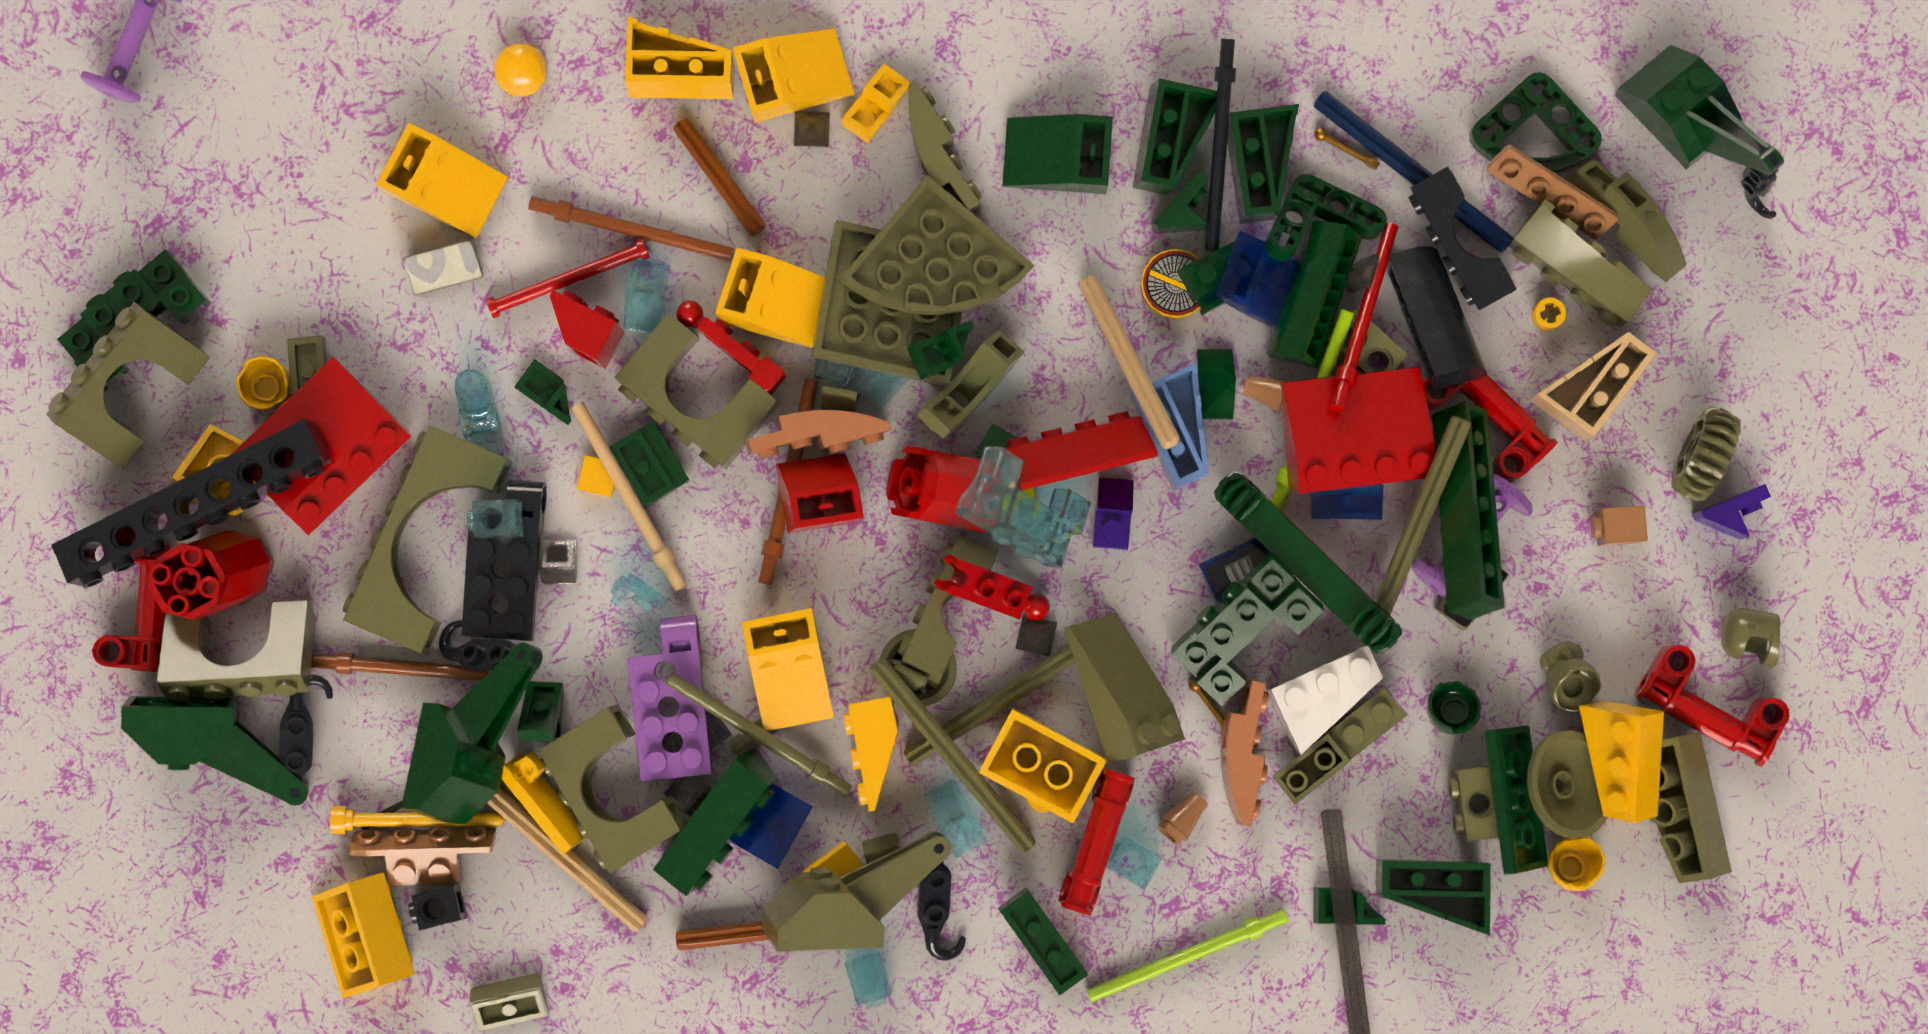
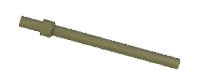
(816, 771)

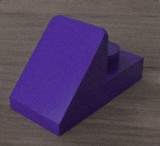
(1113, 513)
(1726, 515)

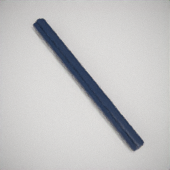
(1407, 166)

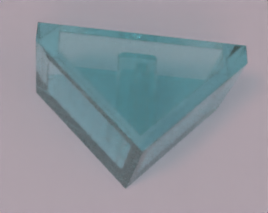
(645, 295)
(955, 818)

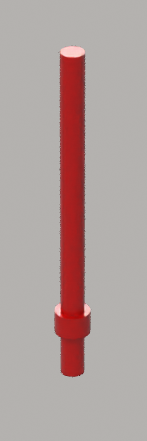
(1347, 373)

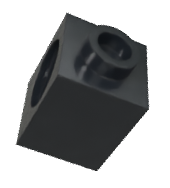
(453, 907)

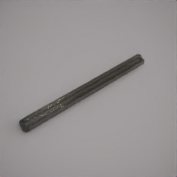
(1345, 921)

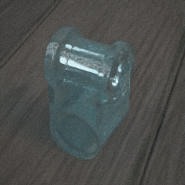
(476, 406)

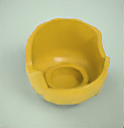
(520, 69)
(263, 383)
(1576, 863)

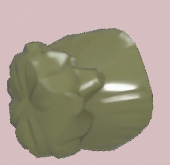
(1569, 677)

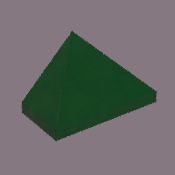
(1216, 382)

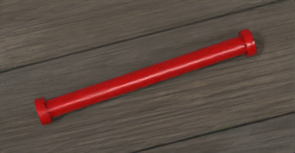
(567, 278)

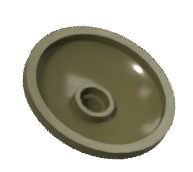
(1564, 785)

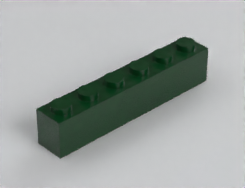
(1470, 519)

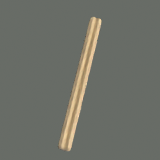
(1129, 362)
(569, 862)

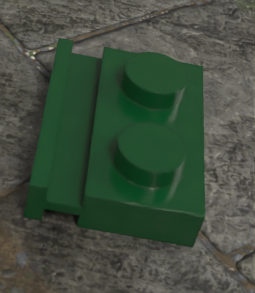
(1204, 276)
(649, 464)

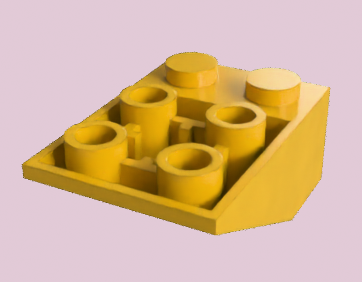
(792, 72)
(441, 180)
(771, 298)
(788, 669)
(875, 738)

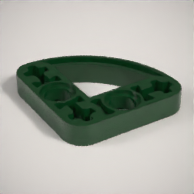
(1528, 106)

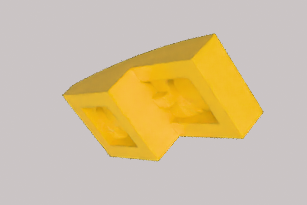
(876, 103)

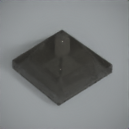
(811, 129)
(1036, 636)

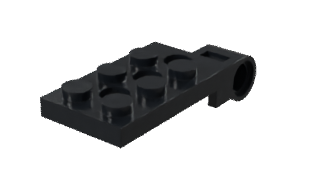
(520, 586)

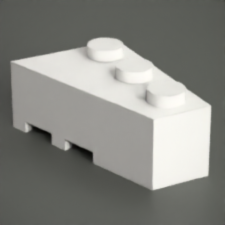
(1323, 695)

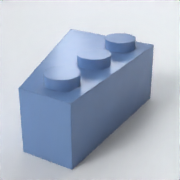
(1182, 402)

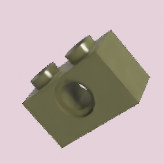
(1465, 822)

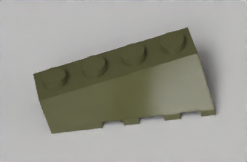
(1579, 266)
(1689, 811)

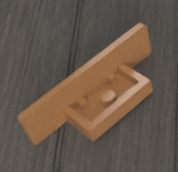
(1541, 184)
(423, 855)

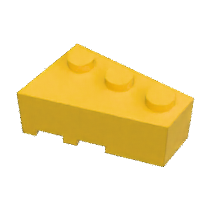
(675, 66)
(1625, 757)

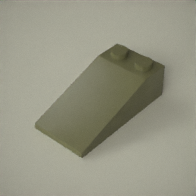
(1122, 690)

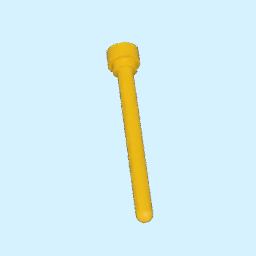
(346, 820)

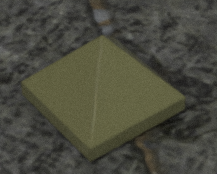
(913, 679)

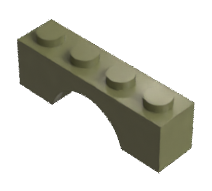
(931, 644)

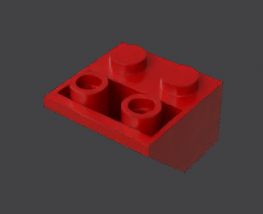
(586, 331)
(819, 493)

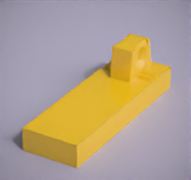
(526, 782)

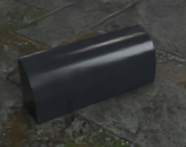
(1434, 317)

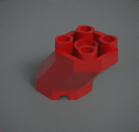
(929, 486)
(210, 574)

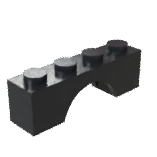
(1483, 278)

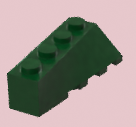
(717, 822)

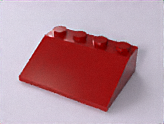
(355, 430)
(1374, 441)

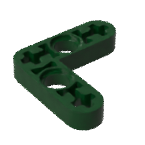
(1308, 206)

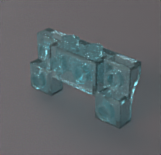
(1016, 517)

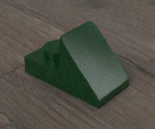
(1178, 215)
(541, 712)

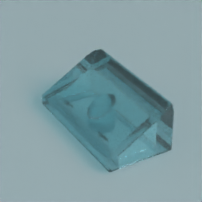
(878, 388)

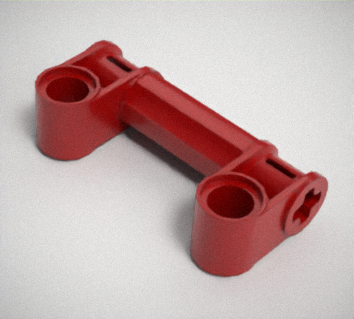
(1527, 441)
(144, 648)
(1706, 717)
(1085, 880)

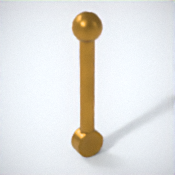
(1321, 134)
(1197, 688)

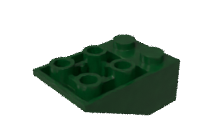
(1058, 153)

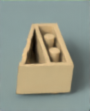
(1596, 387)

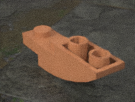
(831, 428)
(1240, 768)

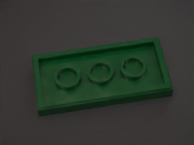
(1517, 823)

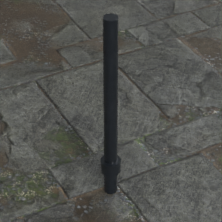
(1225, 76)

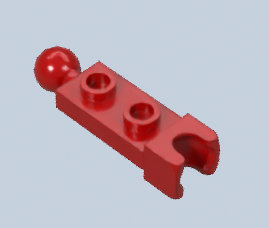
(763, 373)
(993, 590)

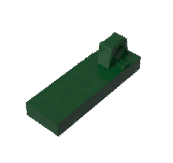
(1042, 941)

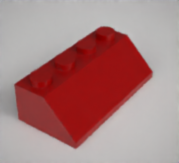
(1082, 451)

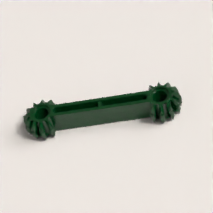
(1308, 562)

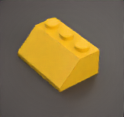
(1043, 765)
(363, 935)

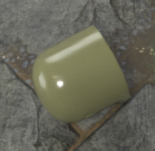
(1748, 632)

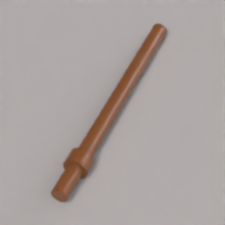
(565, 211)
(773, 548)
(346, 663)

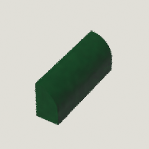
(1314, 293)

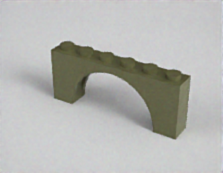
(381, 599)

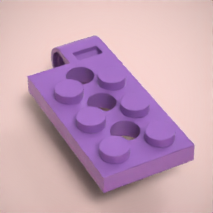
(682, 648)

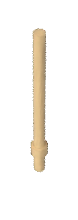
(663, 556)

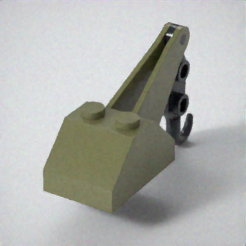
(845, 911)

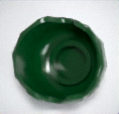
(1453, 708)

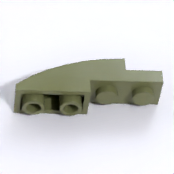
(931, 139)
(1642, 223)
(1339, 745)

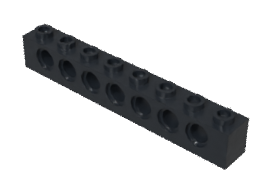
(78, 550)

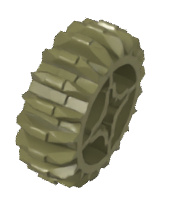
(1706, 454)

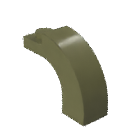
(971, 385)

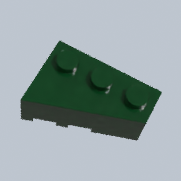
(1170, 133)
(1259, 159)
(1441, 888)

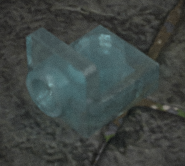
(644, 594)

